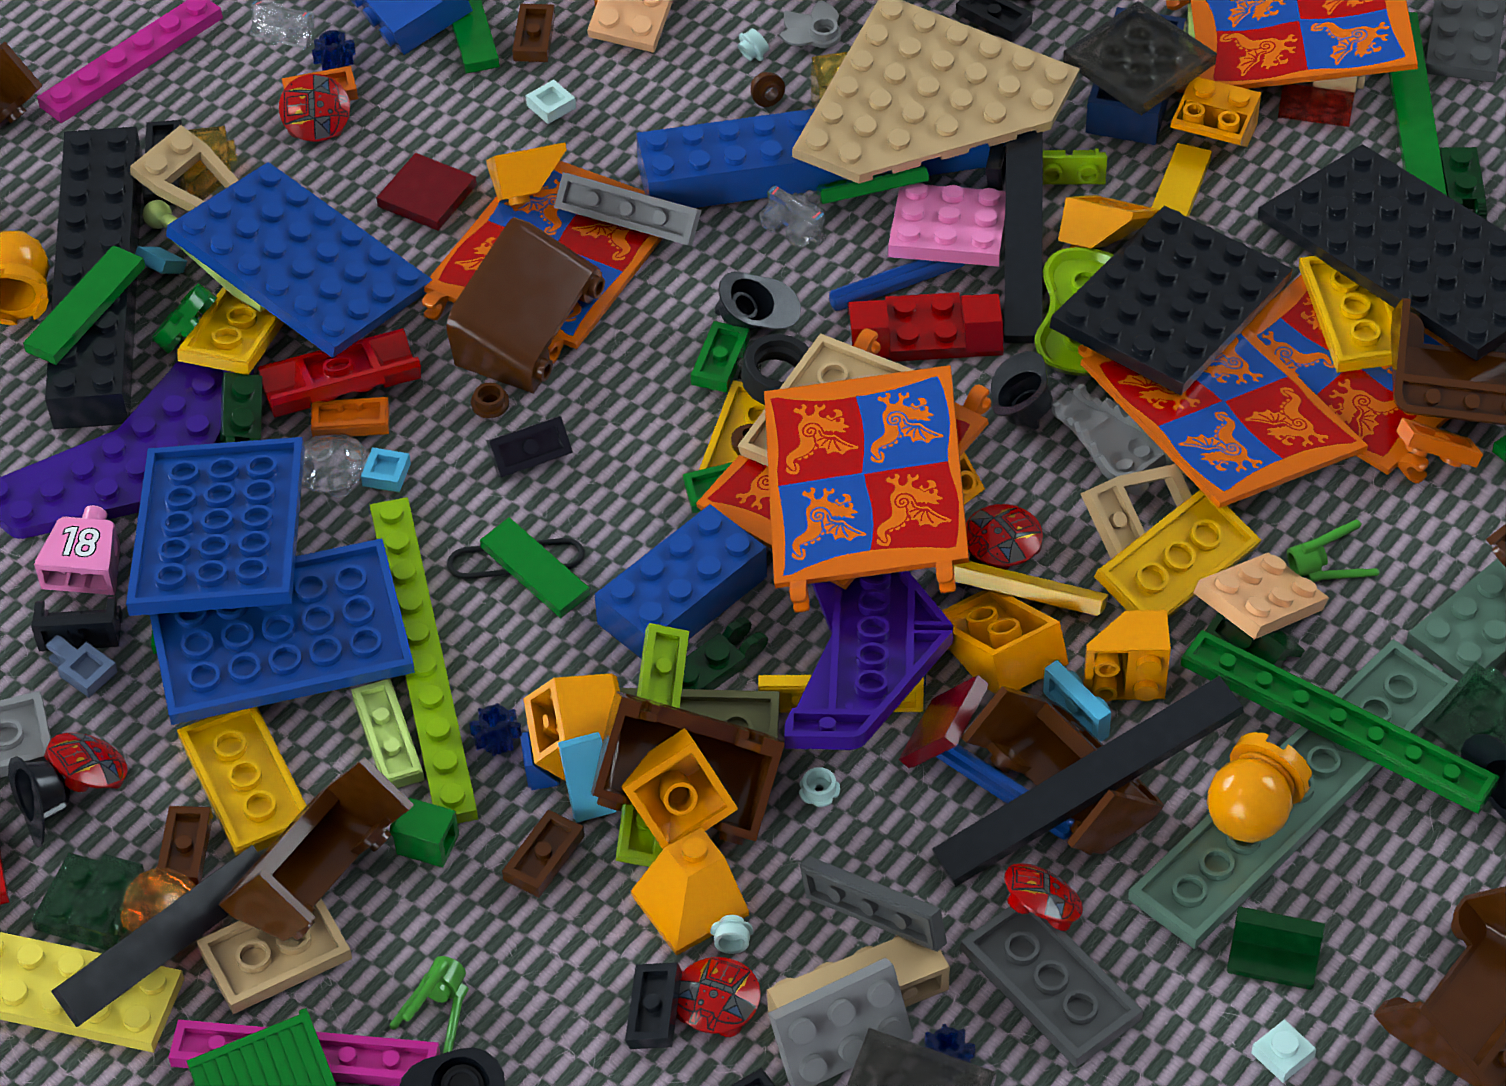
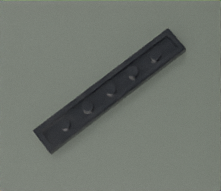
(151, 943)

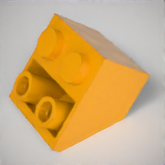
(1218, 111)
(1130, 657)
(567, 710)

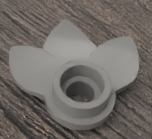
(815, 29)

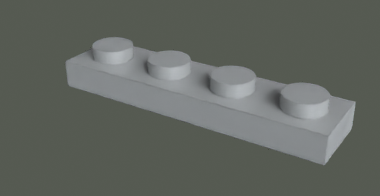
(627, 208)

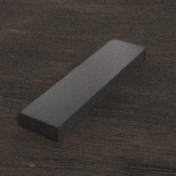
(873, 903)

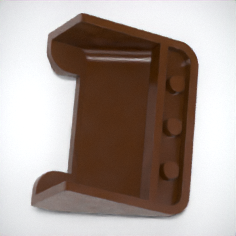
(1442, 378)
(1466, 1013)

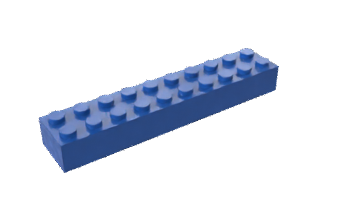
(744, 160)

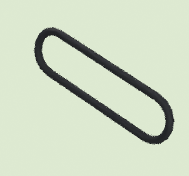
(504, 572)

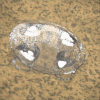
(333, 464)

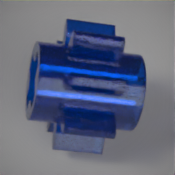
(333, 50)
(495, 729)
(950, 1042)

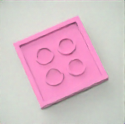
(948, 224)

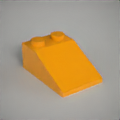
(1004, 639)

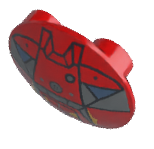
(314, 108)
(1003, 535)
(86, 761)
(1042, 894)
(718, 996)

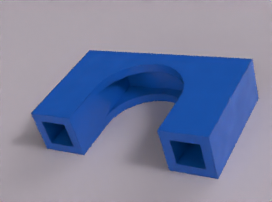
(412, 21)

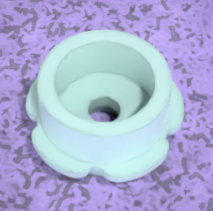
(752, 45)
(819, 779)
(731, 934)

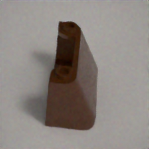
(519, 305)
(738, 755)

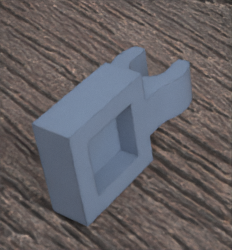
(82, 668)

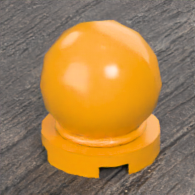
(22, 277)
(1257, 788)

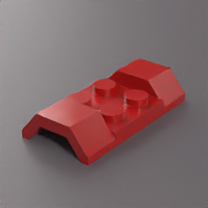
(931, 325)
(318, 377)

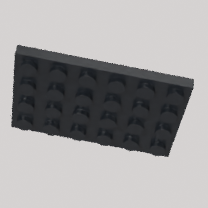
(1171, 299)

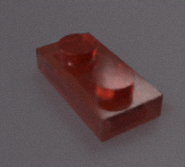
(1316, 105)

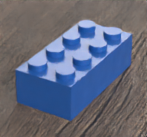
(683, 580)

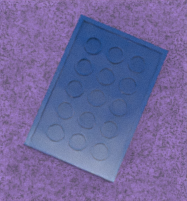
(299, 259)
(217, 527)
(331, 637)

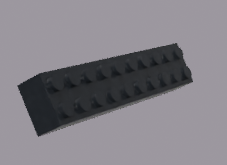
(95, 212)

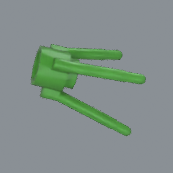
(1310, 556)
(439, 984)

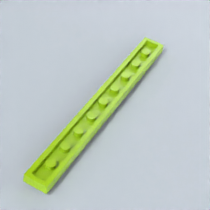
(429, 685)

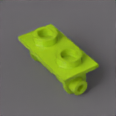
(1078, 168)

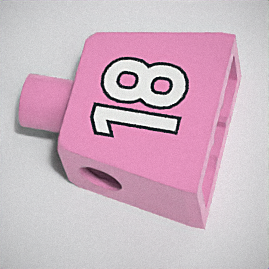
(80, 554)

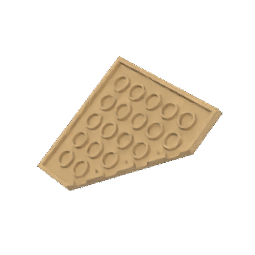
(927, 91)

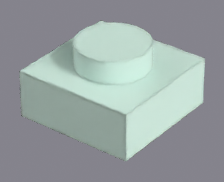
(550, 101)
(1283, 1051)

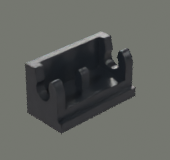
(95, 627)

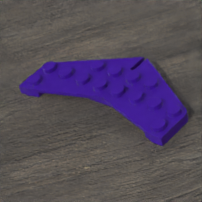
(112, 467)
(878, 650)

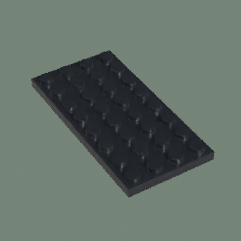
(1402, 243)

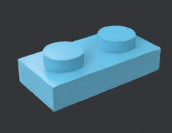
(1068, 691)

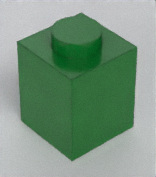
(425, 833)

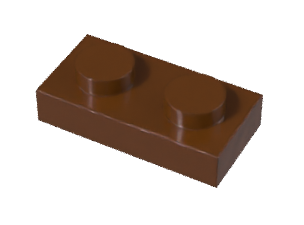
(534, 32)
(186, 840)
(543, 853)

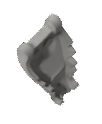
(1109, 436)

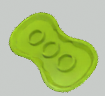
(1063, 276)

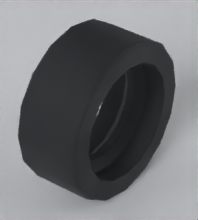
(766, 348)

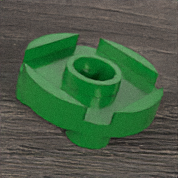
(183, 318)

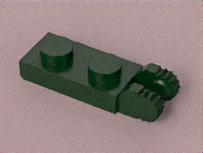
(1464, 178)
(241, 407)
(720, 659)

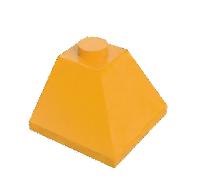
(523, 172)
(1100, 220)
(677, 790)
(688, 891)

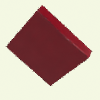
(426, 191)
(944, 722)

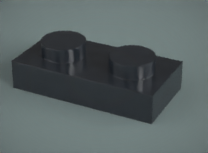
(996, 16)
(529, 446)
(653, 1005)

